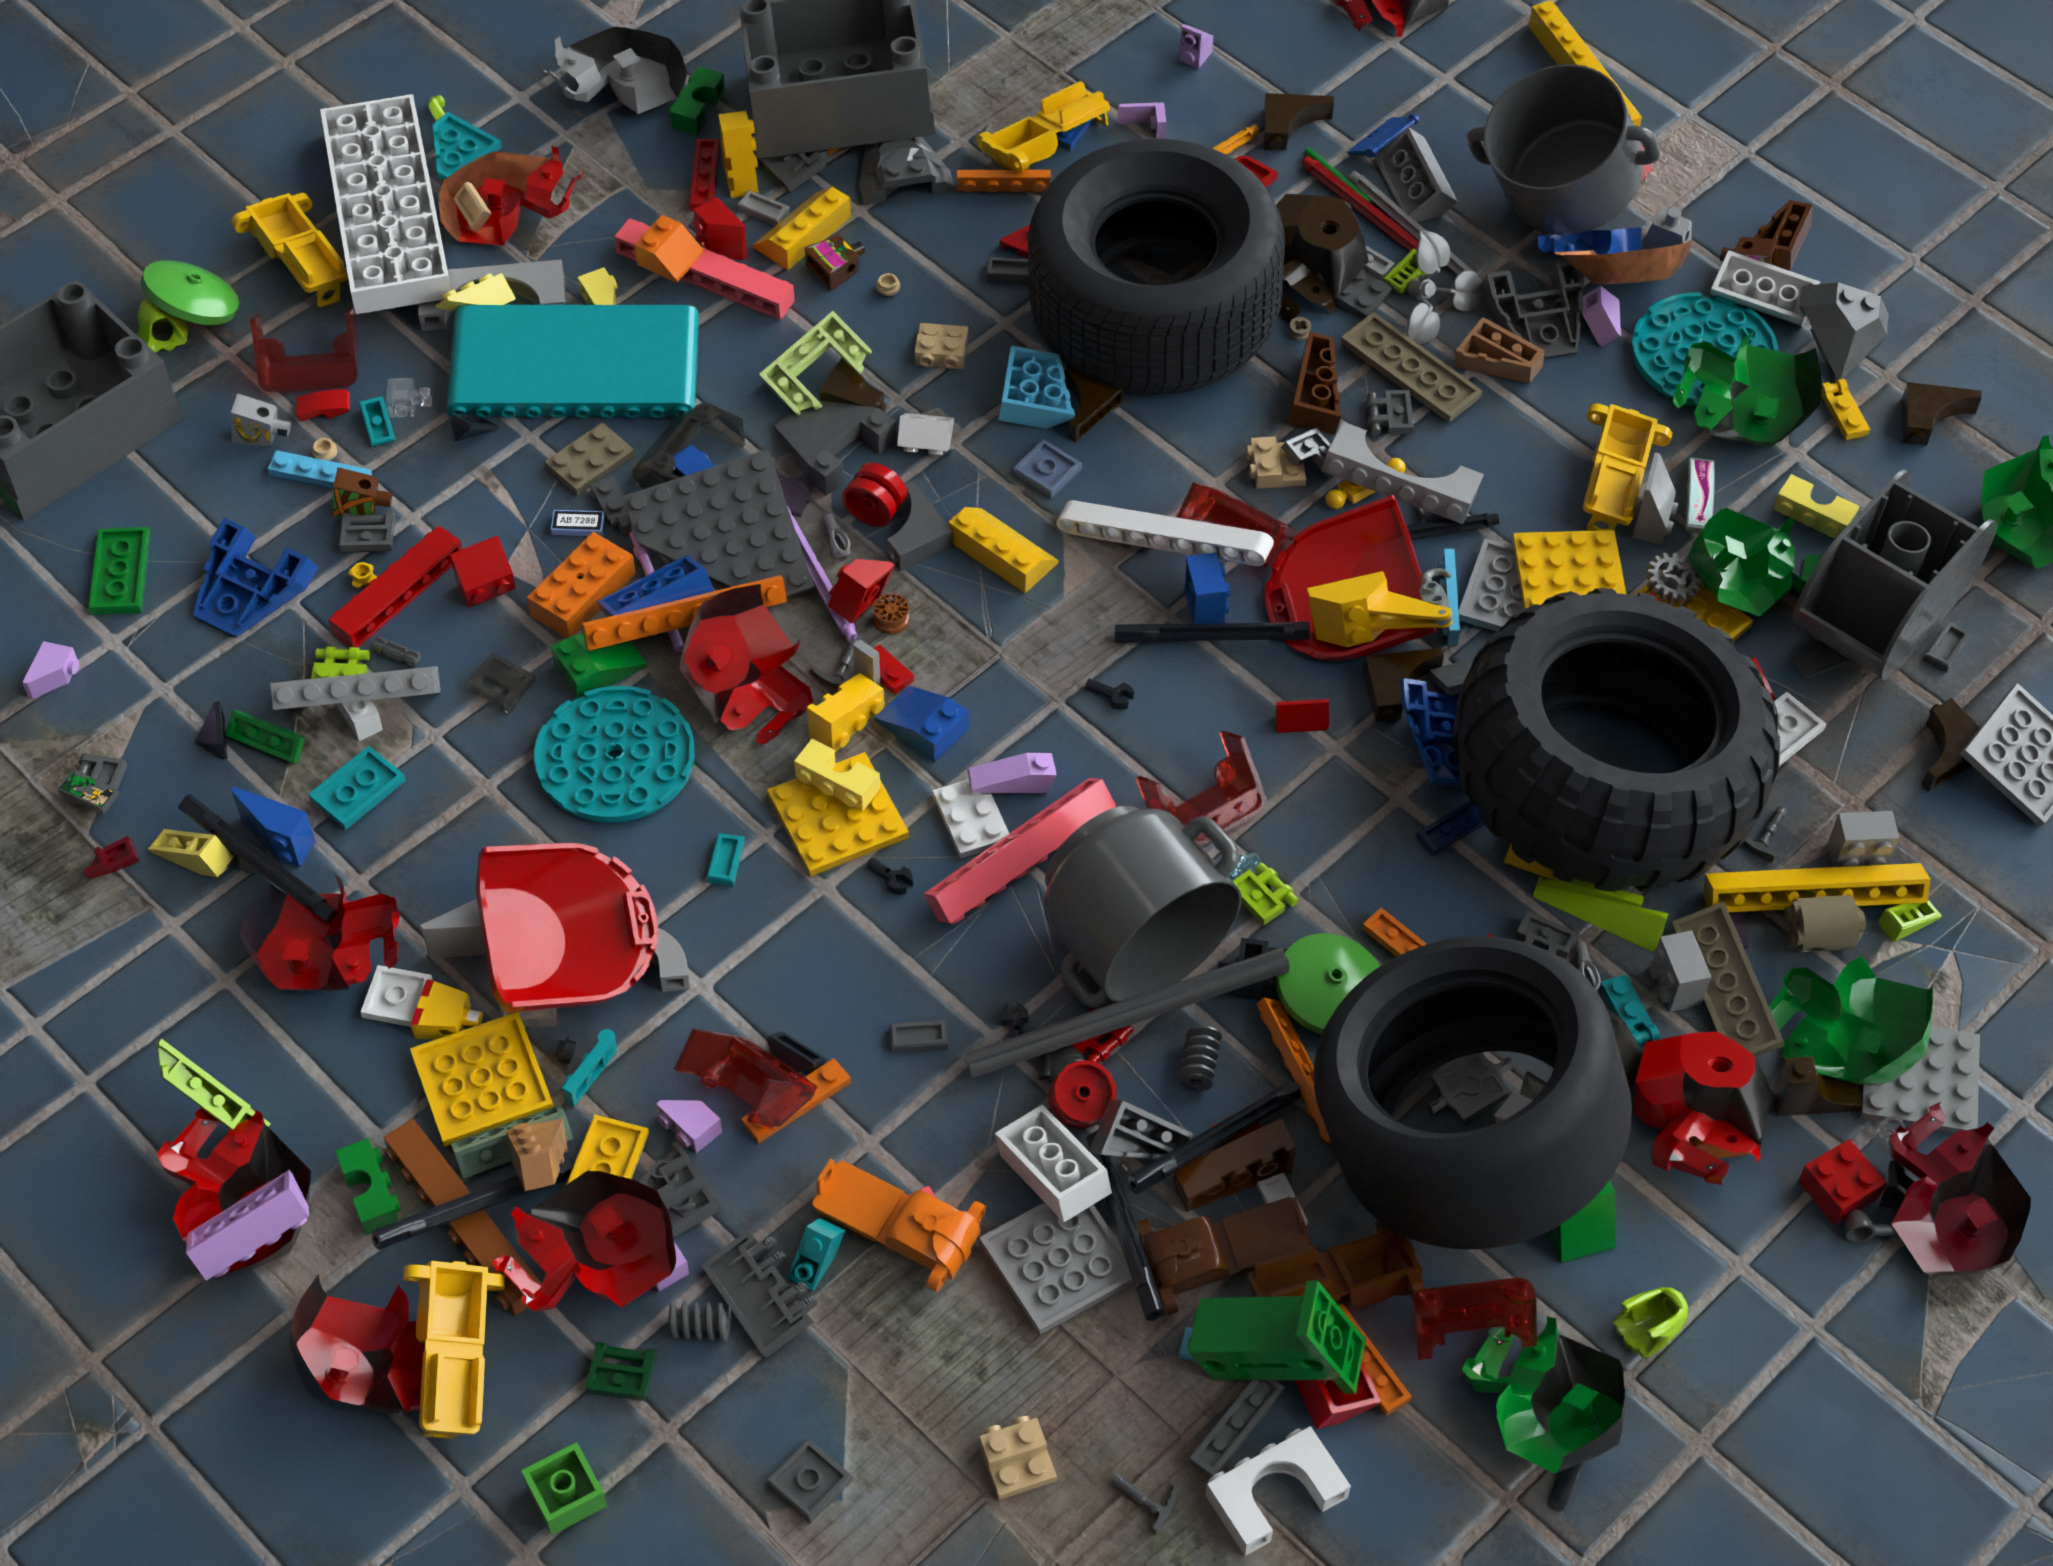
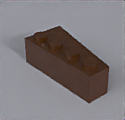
(1315, 393)
(1236, 1166)

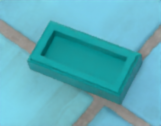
(725, 859)

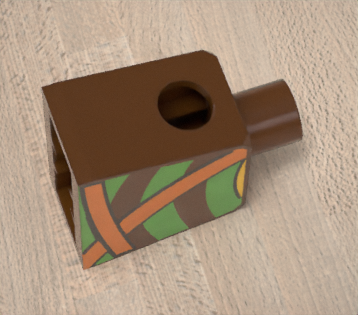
(358, 493)

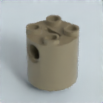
(1824, 923)

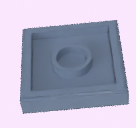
(1047, 468)

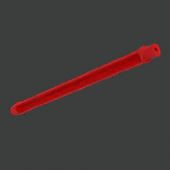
(1360, 204)

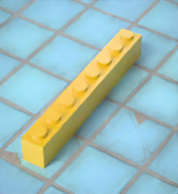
(1566, 45)
(1778, 888)

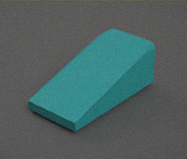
(377, 421)

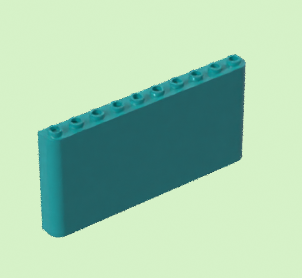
(573, 361)

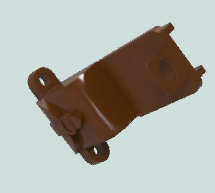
(1205, 1252)
(1361, 1270)

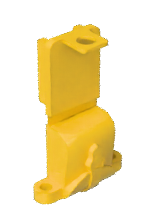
(1036, 136)
(291, 236)
(1619, 462)
(453, 1332)

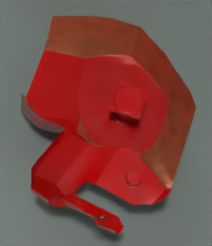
(507, 187)

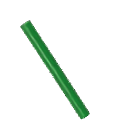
(1314, 156)

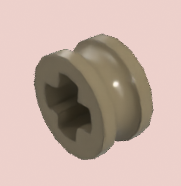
(1297, 323)

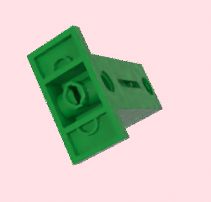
(1278, 1339)

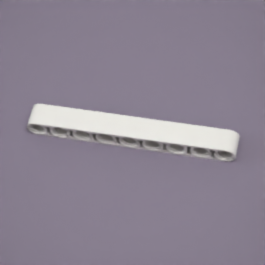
(1164, 532)

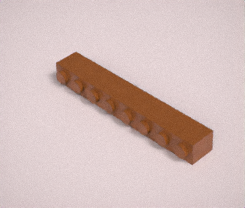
(440, 1184)

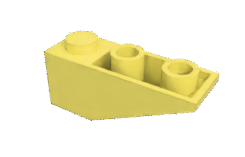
(488, 292)

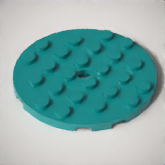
(1677, 322)
(592, 785)

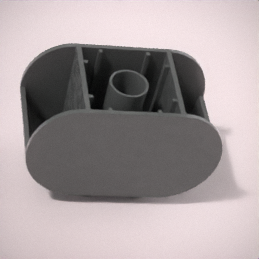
(1891, 577)

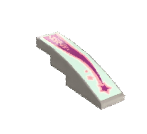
(1700, 493)

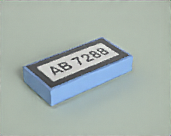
(577, 522)

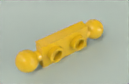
(1347, 490)

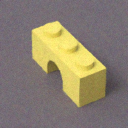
(1797, 504)
(853, 787)

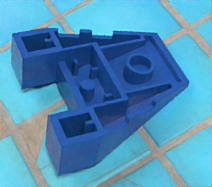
(241, 591)

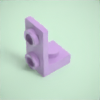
(1144, 113)

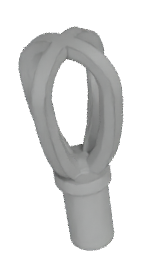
(834, 530)
(1585, 962)

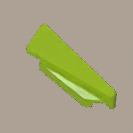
(1612, 911)
(202, 1087)

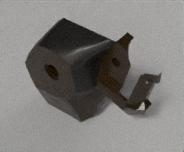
(1327, 240)

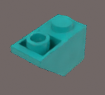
(815, 1252)

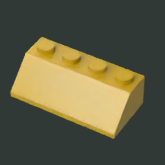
(805, 226)
(1000, 548)

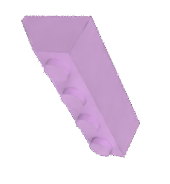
(247, 1226)

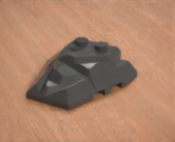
(901, 164)

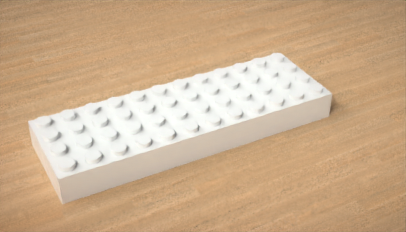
(385, 204)

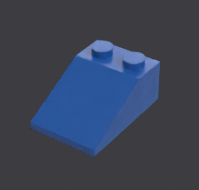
(925, 721)
(276, 825)

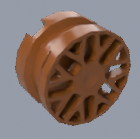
(899, 612)

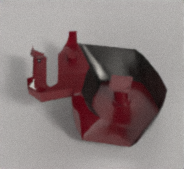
(1965, 1206)

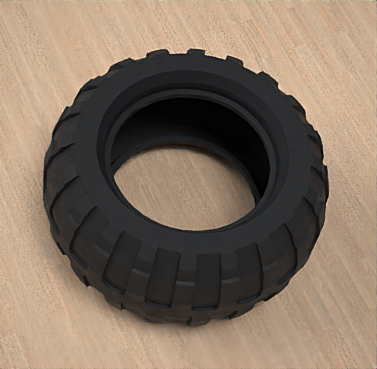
(1596, 817)

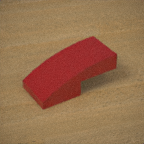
(327, 402)

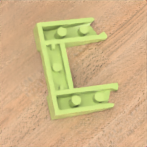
(782, 373)

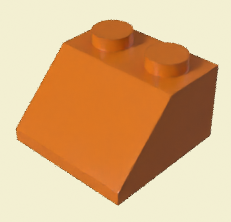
(667, 249)

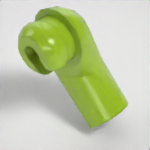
(435, 105)

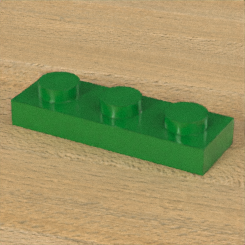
(265, 736)

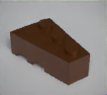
(1790, 228)

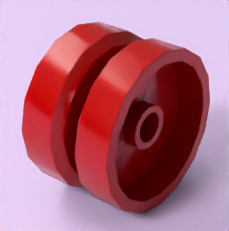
(874, 494)
(1090, 1080)

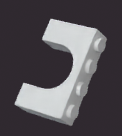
(1298, 1456)

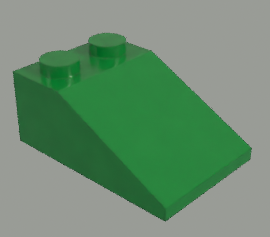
(594, 668)

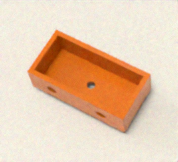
(566, 601)

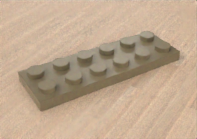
(1411, 367)
(1733, 991)

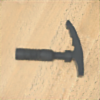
(837, 679)
(1760, 846)
(1141, 1498)

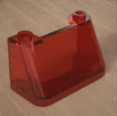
(1473, 1307)

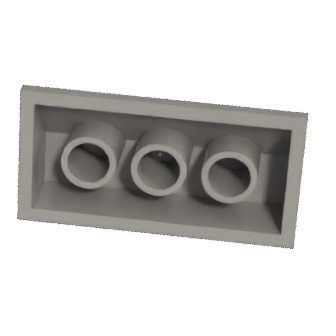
(1415, 177)

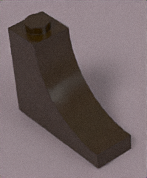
(1288, 113)
(849, 387)
(1095, 402)
(1929, 404)
(1384, 674)
(1952, 731)
(1805, 1092)

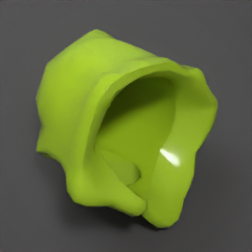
(152, 315)

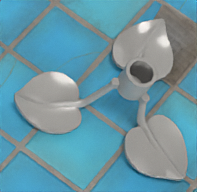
(1467, 292)

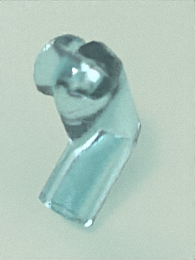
(1245, 862)

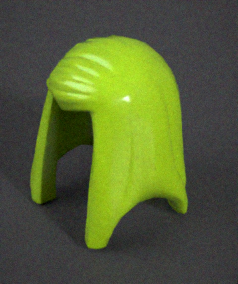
(1651, 1320)

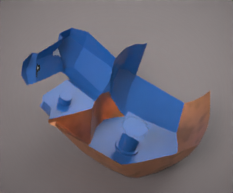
(1616, 255)

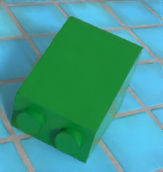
(1589, 1230)

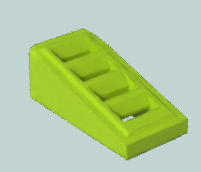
(1400, 268)
(1893, 917)

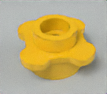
(362, 574)

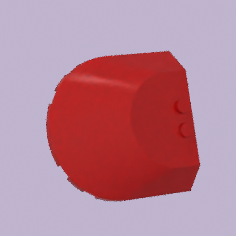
(1339, 549)
(561, 925)

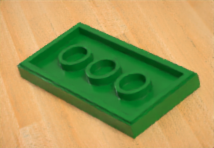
(119, 571)

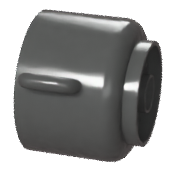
(1564, 149)
(1139, 901)

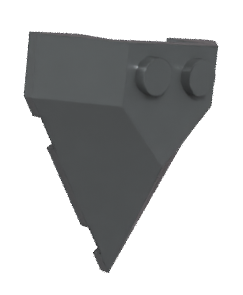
(1843, 323)

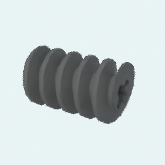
(1200, 1057)
(699, 1321)

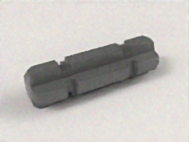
(396, 651)

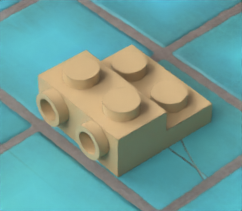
(941, 346)
(1272, 466)
(1017, 1457)

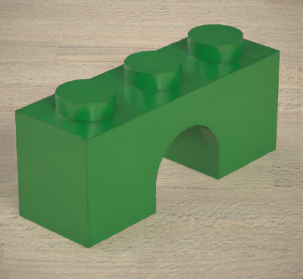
(689, 110)
(359, 1166)

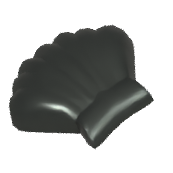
(1053, 1064)

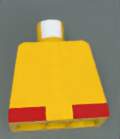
(442, 1012)

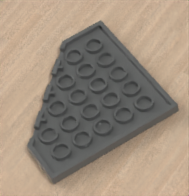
(725, 520)

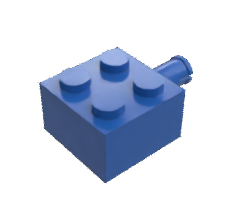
(1206, 589)

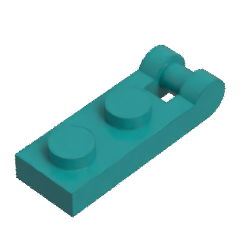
(1627, 1005)
(590, 1067)

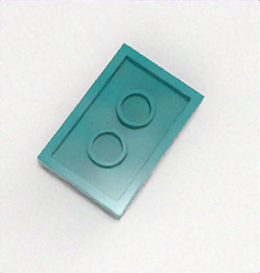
(357, 787)

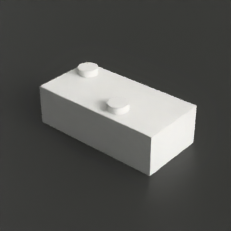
(1053, 1163)

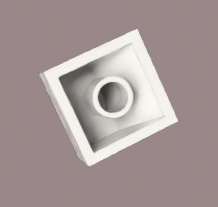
(925, 433)

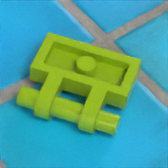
(333, 669)
(1258, 896)

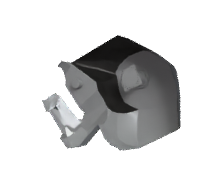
(629, 62)

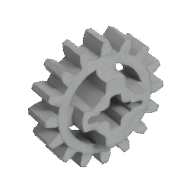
(1673, 577)

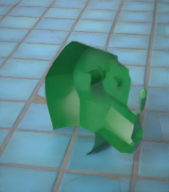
(2021, 502)
(1747, 561)
(1856, 1023)

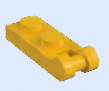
(1844, 410)

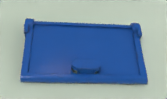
(1383, 135)

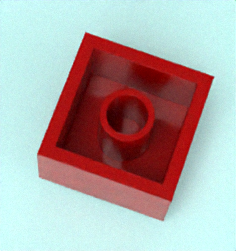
(1842, 1181)

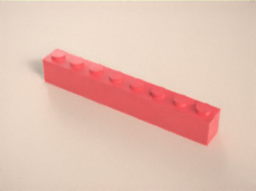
(722, 276)
(1017, 851)

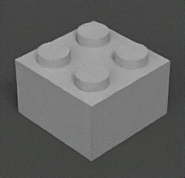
(1863, 839)
(1680, 971)

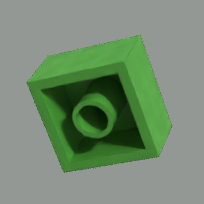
(564, 1488)

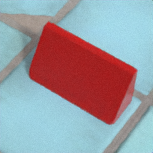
(1302, 715)

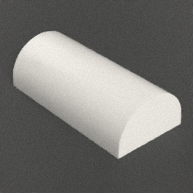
(1761, 287)

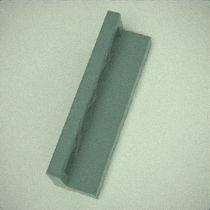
(491, 1147)

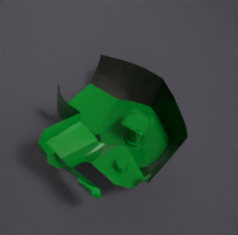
(1754, 395)

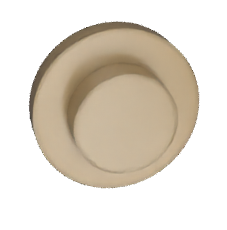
(888, 284)
(324, 449)

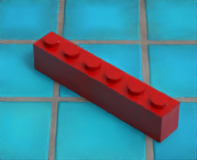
(394, 588)

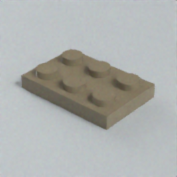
(589, 458)

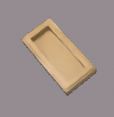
(472, 206)

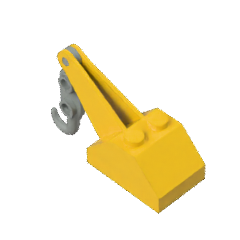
(1362, 608)

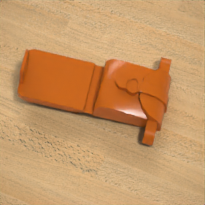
(910, 1225)

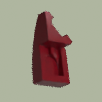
(113, 858)

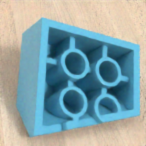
(1035, 390)

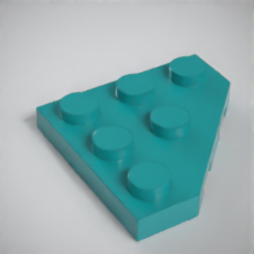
(459, 144)

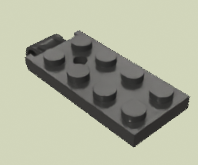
(1363, 294)

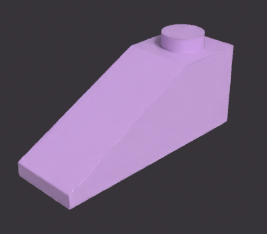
(1014, 774)

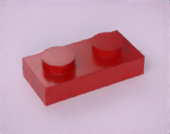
(892, 672)

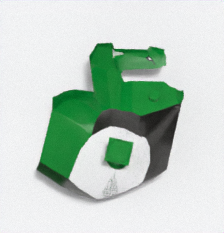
(1558, 1401)

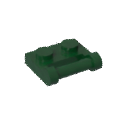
(618, 1379)

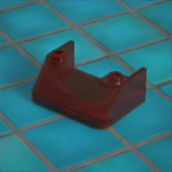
(305, 372)
(1217, 507)
(1228, 803)
(748, 1072)

